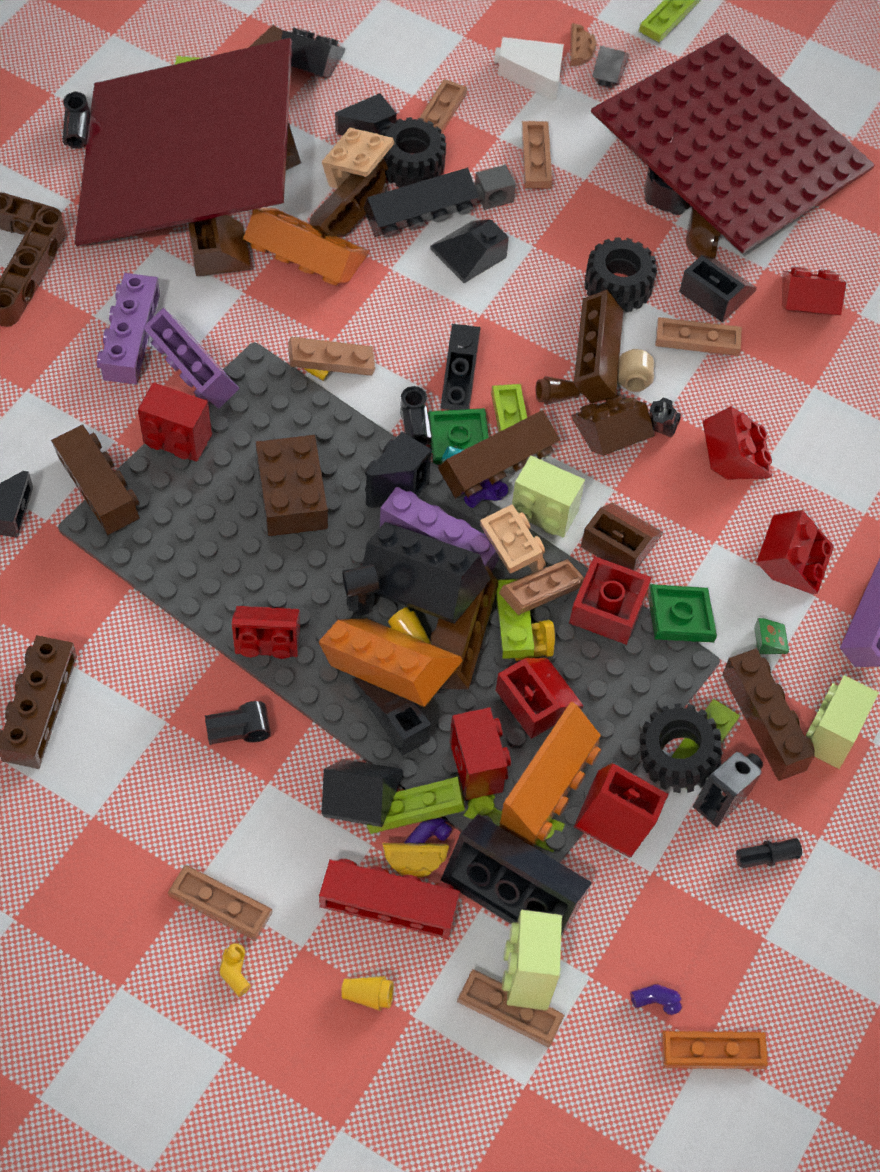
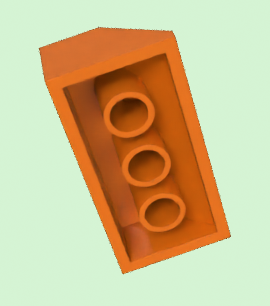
(302, 244)
(388, 658)
(550, 777)

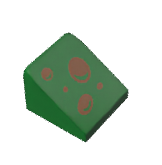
(771, 637)

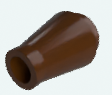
(554, 390)

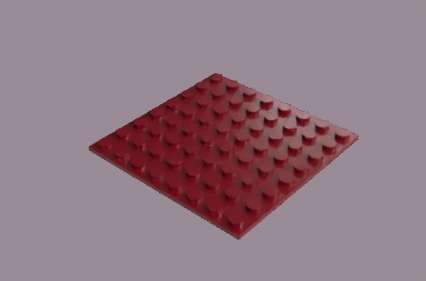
(733, 141)
(186, 143)

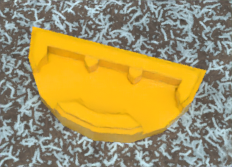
(415, 858)

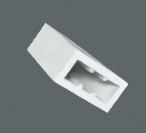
(531, 64)

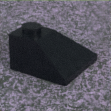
(472, 248)

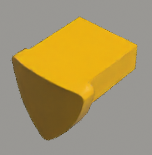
(543, 639)

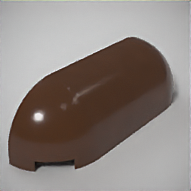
(346, 203)
(701, 236)

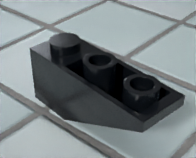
(460, 367)
(398, 716)

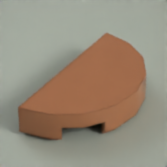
(582, 45)

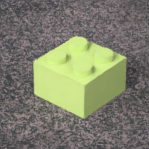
(548, 496)
(840, 720)
(532, 960)

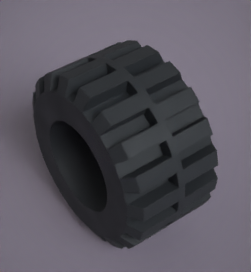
(416, 138)
(622, 258)
(680, 724)

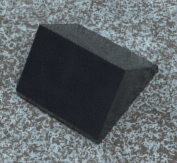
(359, 791)

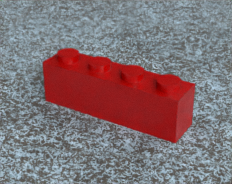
(389, 898)

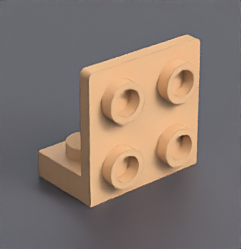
(355, 153)
(513, 540)

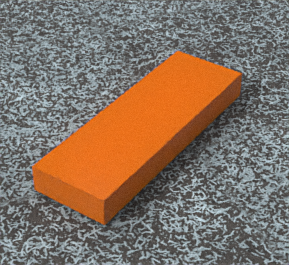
(714, 1050)

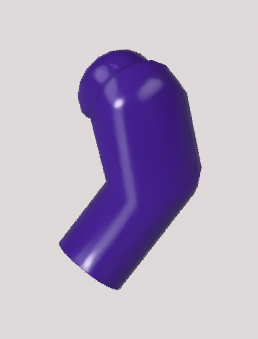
(489, 492)
(430, 828)

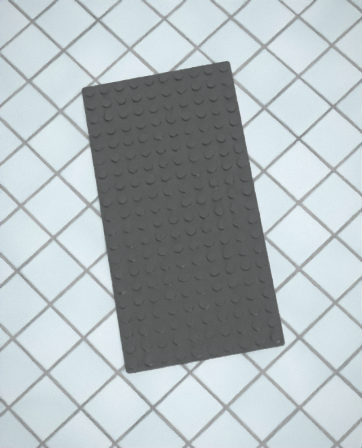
(209, 550)

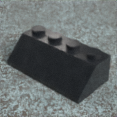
(425, 572)
(512, 875)

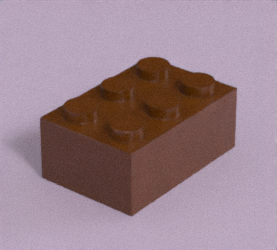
(291, 485)

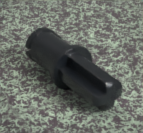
(769, 853)

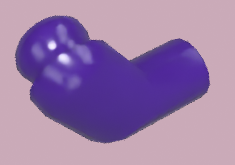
(657, 994)

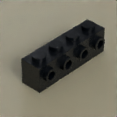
(421, 202)

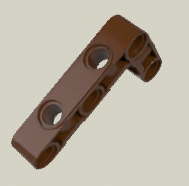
(43, 236)

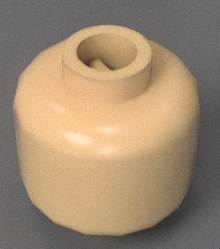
(635, 370)

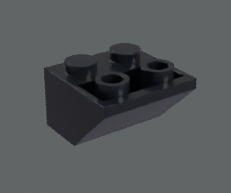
(313, 54)
(715, 287)
(402, 465)

